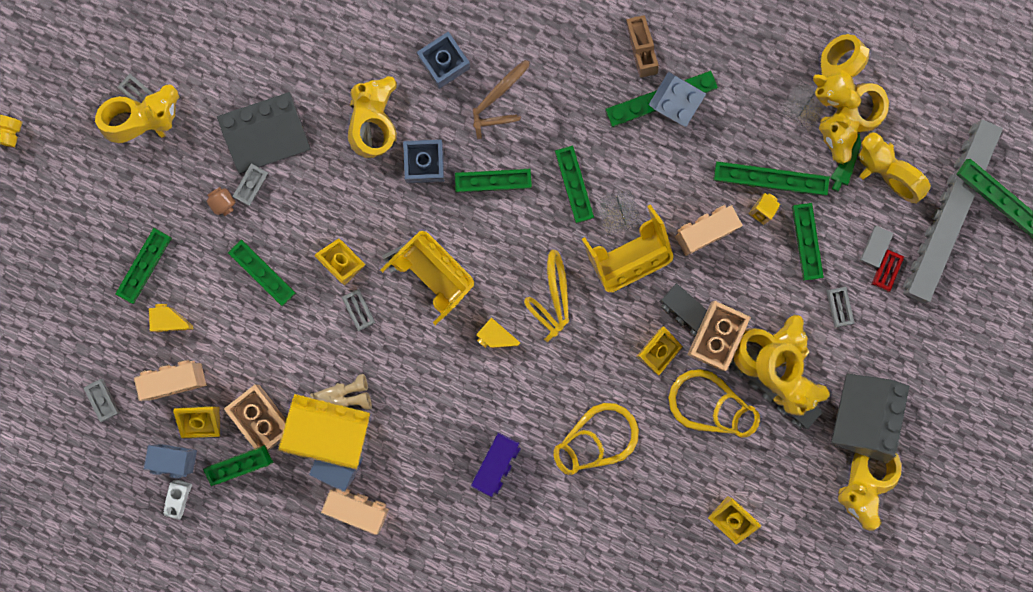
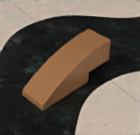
(642, 46)

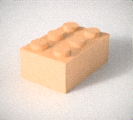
(708, 229)
(718, 336)
(169, 380)
(257, 417)
(356, 510)

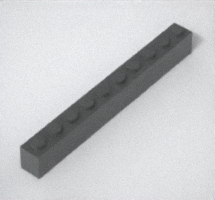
(691, 313)

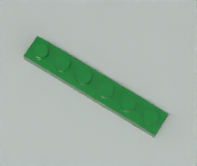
(640, 106)
(771, 178)
(997, 195)

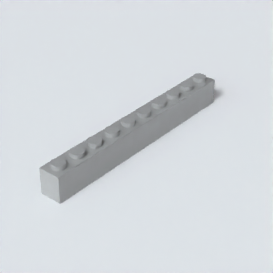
(950, 215)

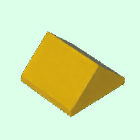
(340, 261)
(659, 350)
(198, 422)
(733, 520)

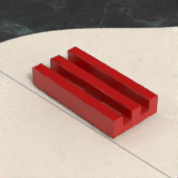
(878, 273)

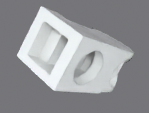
(176, 498)

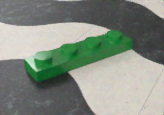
(493, 180)
(574, 184)
(807, 241)
(143, 266)
(262, 272)
(238, 465)

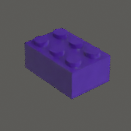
(496, 465)

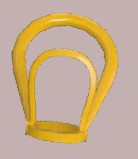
(553, 257)
(730, 393)
(575, 432)

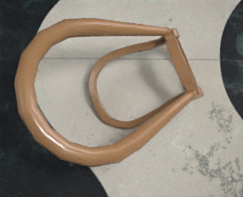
(498, 91)

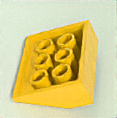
(324, 431)

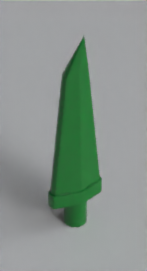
(844, 171)

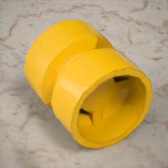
(8, 129)

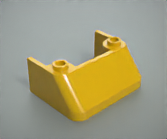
(634, 258)
(435, 269)

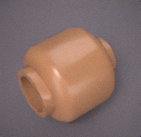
(221, 201)

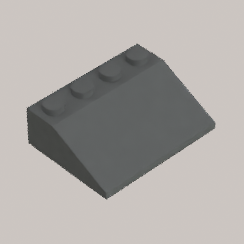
(264, 132)
(870, 416)

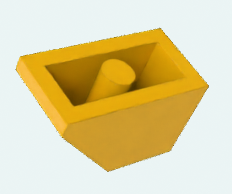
(765, 208)
(167, 319)
(495, 336)

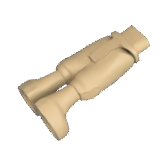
(336, 394)

